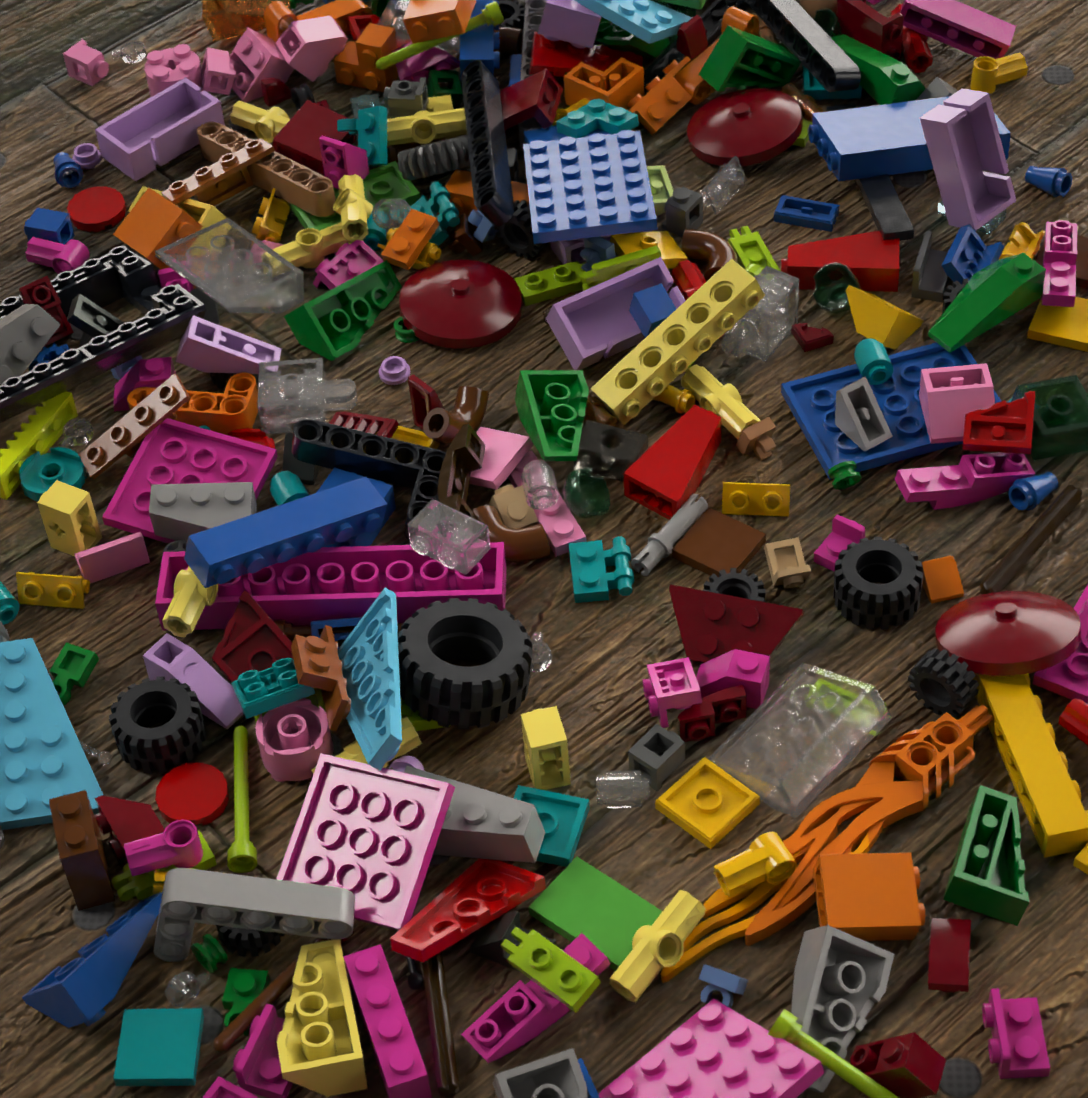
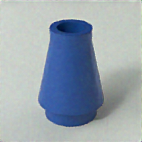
(67, 171)
(1050, 180)
(1030, 491)

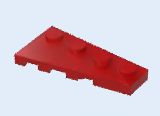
(563, 57)
(466, 905)

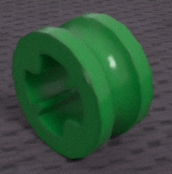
(405, 335)
(844, 475)
(209, 953)

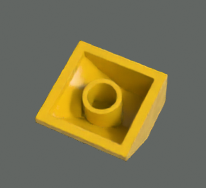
(880, 319)

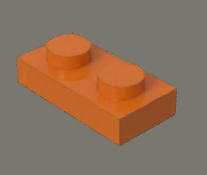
(410, 239)

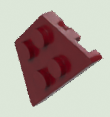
(721, 622)
(250, 641)

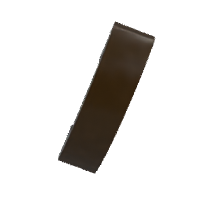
(462, 458)

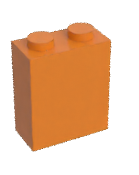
(437, 18)
(153, 225)
(869, 895)

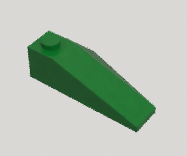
(341, 316)

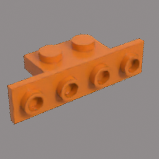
(663, 99)

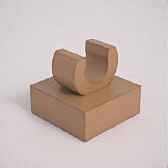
(758, 439)

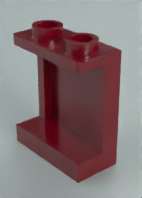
(871, 27)
(531, 97)
(301, 135)

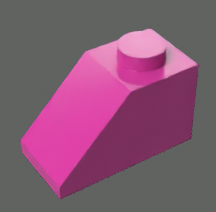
(143, 374)
(735, 669)

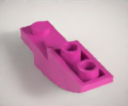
(1060, 264)
(970, 481)
(527, 1009)

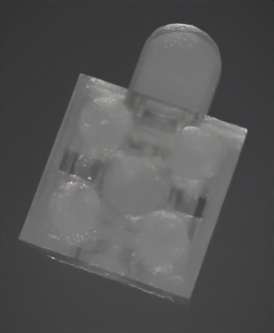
(769, 322)
(299, 391)

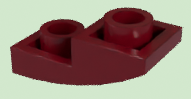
(692, 38)
(44, 294)
(722, 706)
(949, 955)

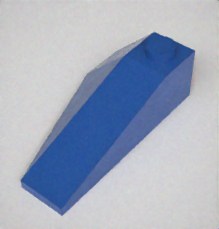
(89, 983)

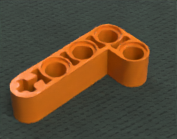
(279, 16)
(689, 75)
(218, 411)

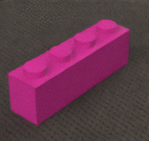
(959, 26)
(387, 1024)

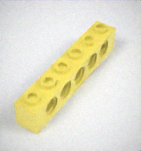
(678, 341)

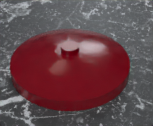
(745, 124)
(460, 304)
(1009, 632)

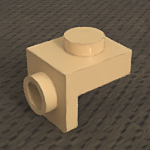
(513, 507)
(787, 563)

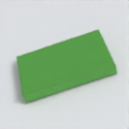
(594, 905)

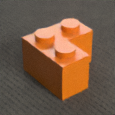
(358, 59)
(615, 85)

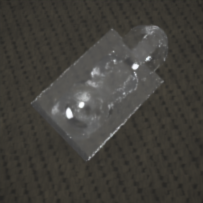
(723, 185)

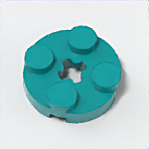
(37, 467)

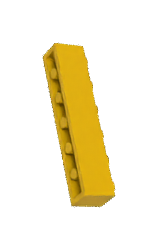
(1034, 763)

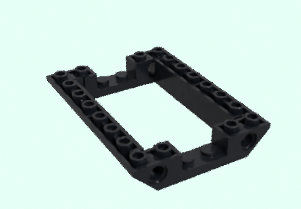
(102, 281)

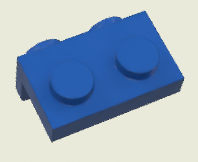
(969, 255)

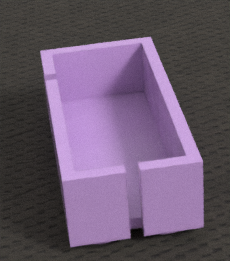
(569, 22)
(158, 128)
(961, 145)
(599, 318)

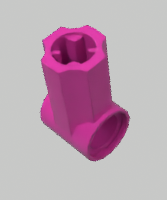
(57, 255)
(176, 847)

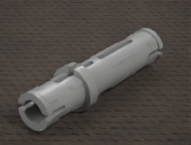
(661, 543)

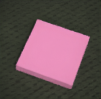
(501, 456)

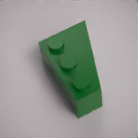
(748, 61)
(988, 860)

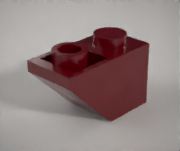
(126, 822)
(901, 1065)

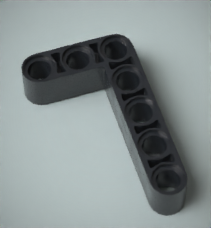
(371, 457)

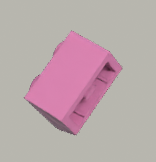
(311, 45)
(256, 59)
(949, 395)

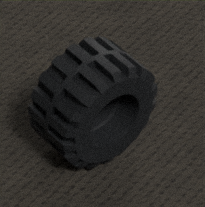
(877, 603)
(156, 703)

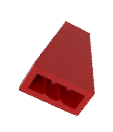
(866, 254)
(674, 463)

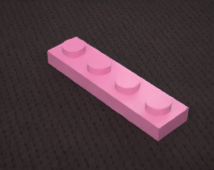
(557, 520)

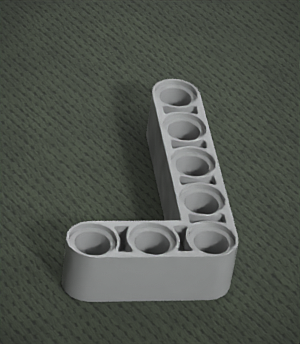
(247, 903)

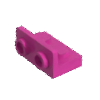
(348, 263)
(670, 686)
(1017, 1036)
(259, 1062)

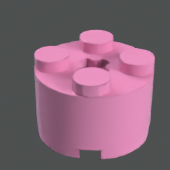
(170, 66)
(293, 739)

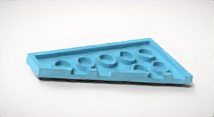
(639, 17)
(373, 681)
(36, 741)

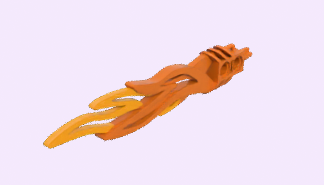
(918, 758)

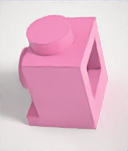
(85, 63)
(217, 72)

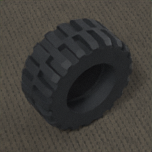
(461, 693)

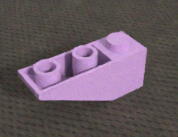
(177, 660)

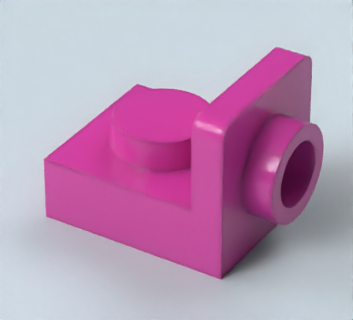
(843, 533)

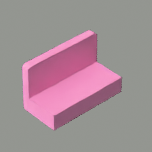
(113, 557)

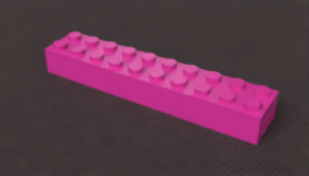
(344, 584)

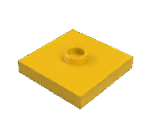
(633, 242)

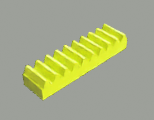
(36, 436)

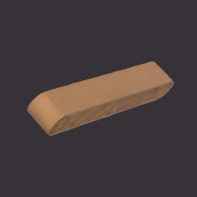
(290, 179)

